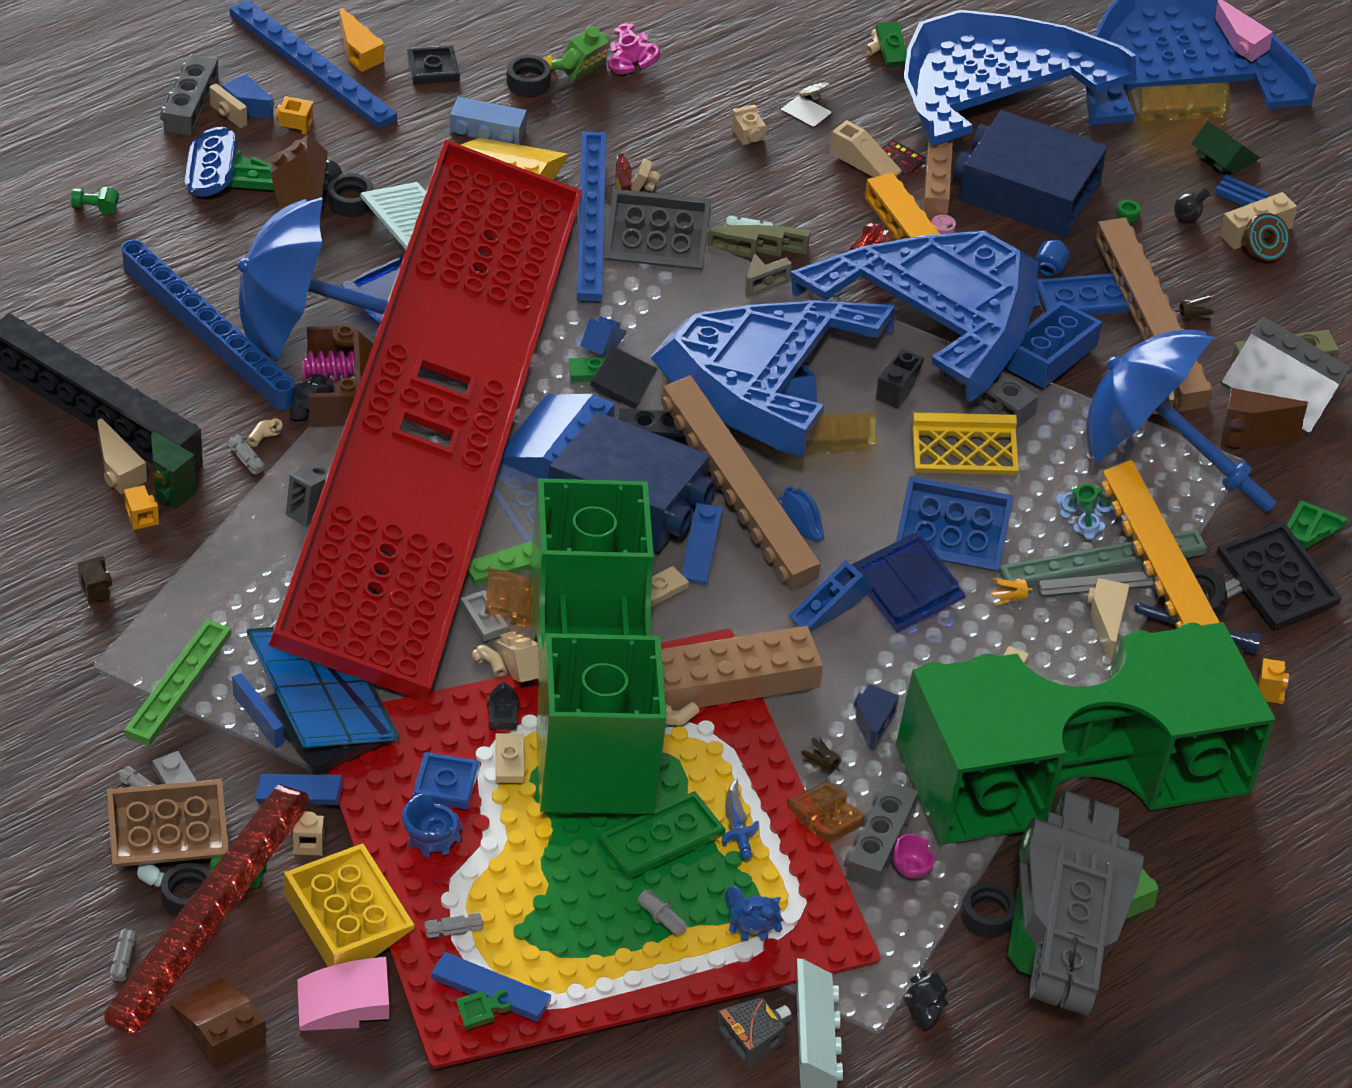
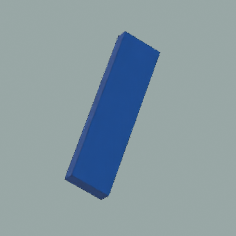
(474, 978)

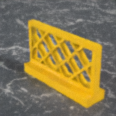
(964, 428)

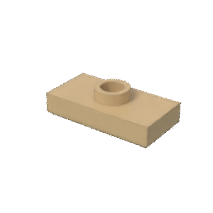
(228, 105)
(667, 584)
(509, 758)

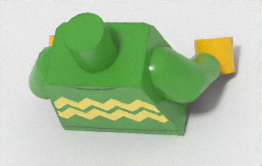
(583, 54)

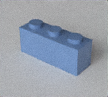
(488, 121)

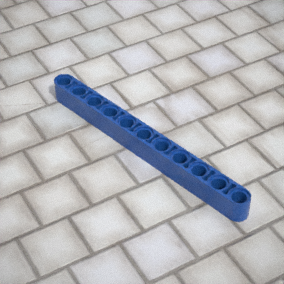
(208, 324)

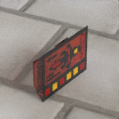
(904, 157)

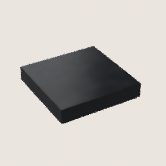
(433, 64)
(623, 377)

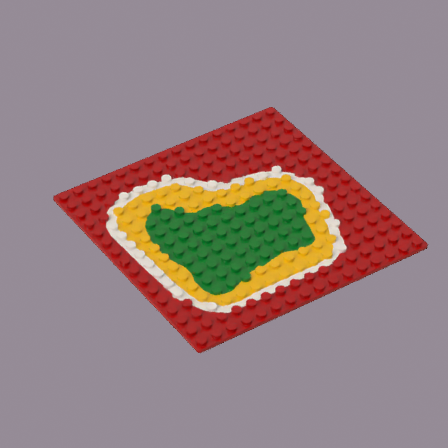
(558, 902)

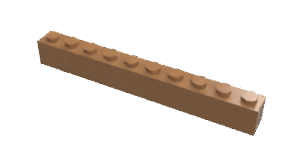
(1147, 301)
(741, 483)

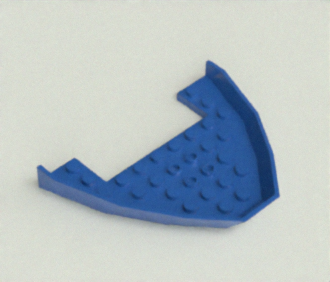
(1186, 46)
(986, 56)
(955, 278)
(753, 351)

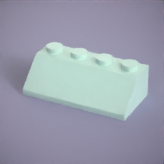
(817, 1027)

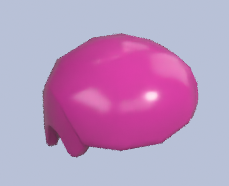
(912, 856)

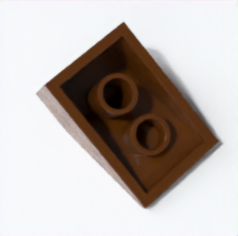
(299, 172)
(1261, 420)
(221, 1021)

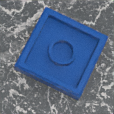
(447, 779)

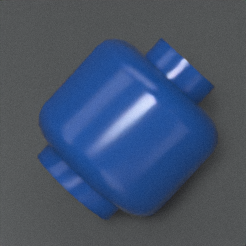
(1052, 258)

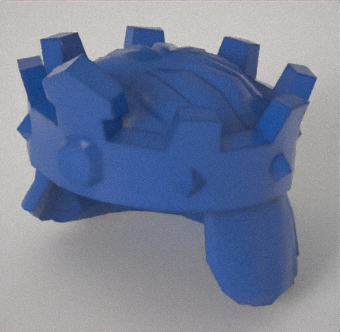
(430, 825)
(752, 914)

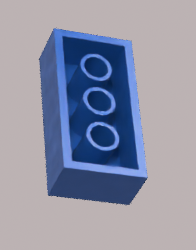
(1054, 344)

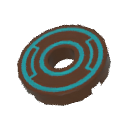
(1278, 237)

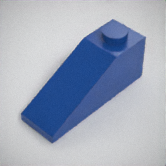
(702, 543)
(832, 597)

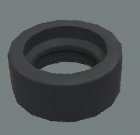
(528, 64)
(345, 183)
(175, 876)
(984, 926)

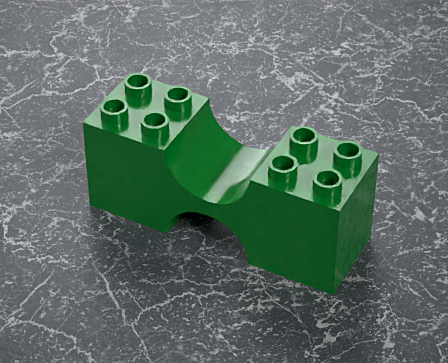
(596, 648)
(997, 738)

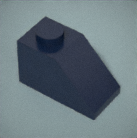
(875, 713)

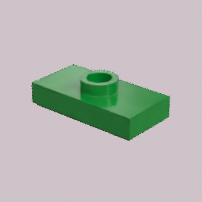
(891, 43)
(584, 368)

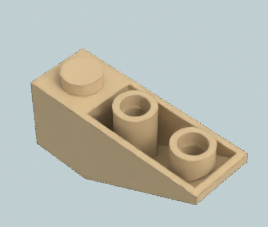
(861, 150)
(519, 655)

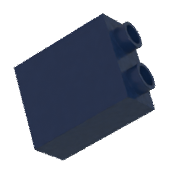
(1030, 172)
(625, 452)

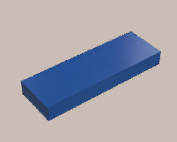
(258, 710)
(320, 788)

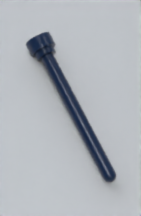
(1248, 641)

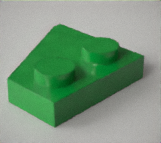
(251, 173)
(1314, 523)

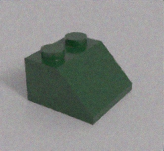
(1223, 149)
(172, 471)

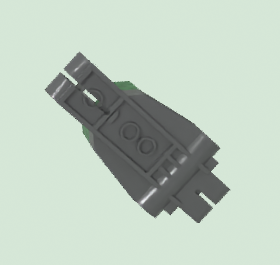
(1071, 900)

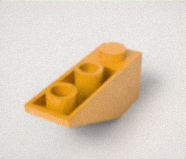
(361, 45)

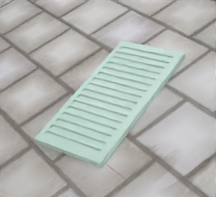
(397, 208)

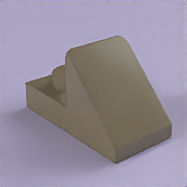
(765, 277)

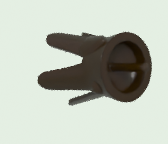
(1188, 310)
(823, 757)

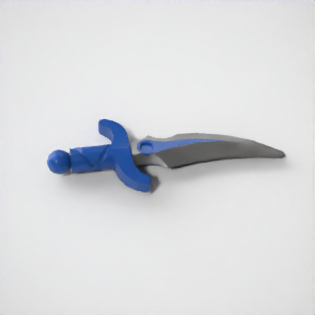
(737, 819)

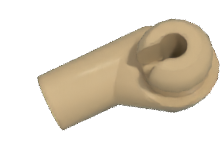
(874, 46)
(264, 429)
(492, 657)
(682, 716)

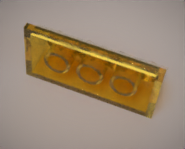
(1180, 100)
(842, 430)

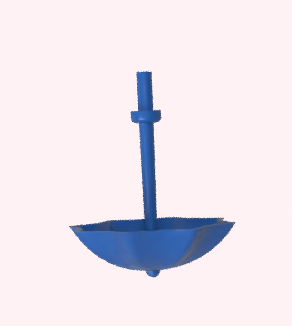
(279, 275)
(1140, 385)

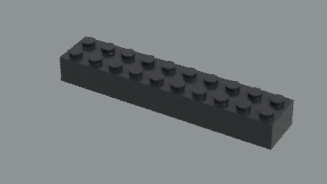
(90, 391)

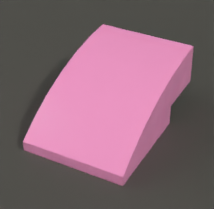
(344, 995)

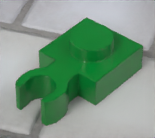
(479, 1010)

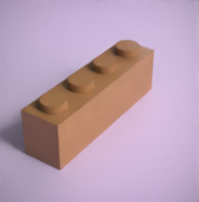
(937, 179)

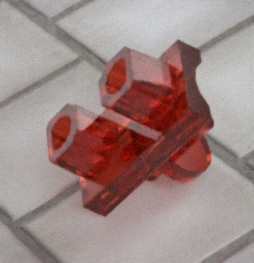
(872, 235)

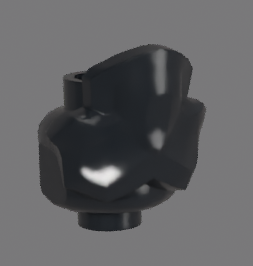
(300, 403)
(926, 998)

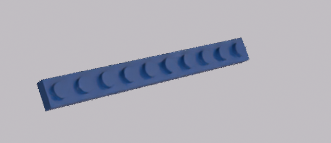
(313, 64)
(591, 217)

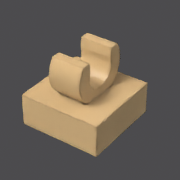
(643, 177)

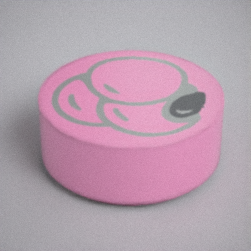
(944, 224)

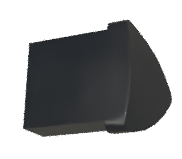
(503, 707)

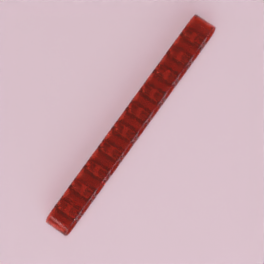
(206, 910)

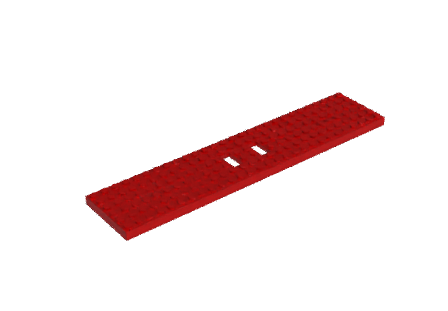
(403, 489)

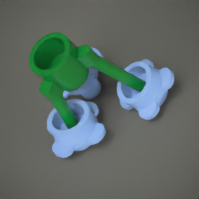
(1083, 500)

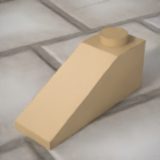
(121, 463)
(1107, 611)

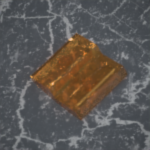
(508, 596)
(827, 812)

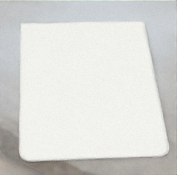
(806, 110)

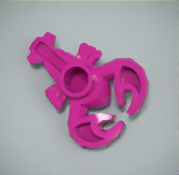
(631, 50)

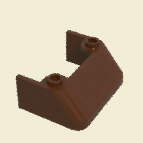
(333, 408)

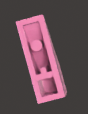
(1243, 33)

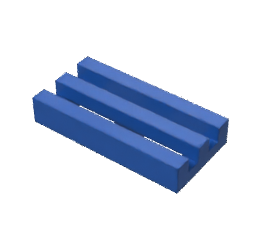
(1239, 191)

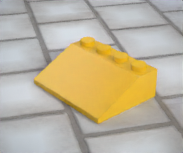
(533, 159)
(346, 906)

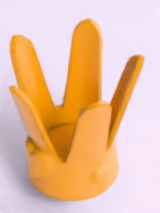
(1017, 590)

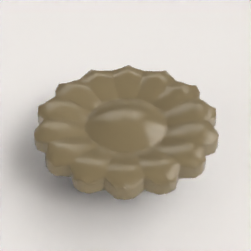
(814, 90)

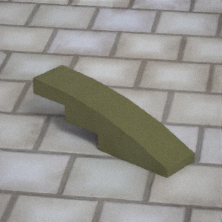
(767, 239)

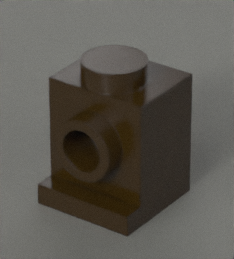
(94, 579)

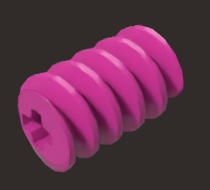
(328, 366)

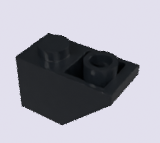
(898, 378)

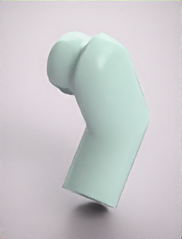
(150, 874)

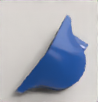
(803, 513)

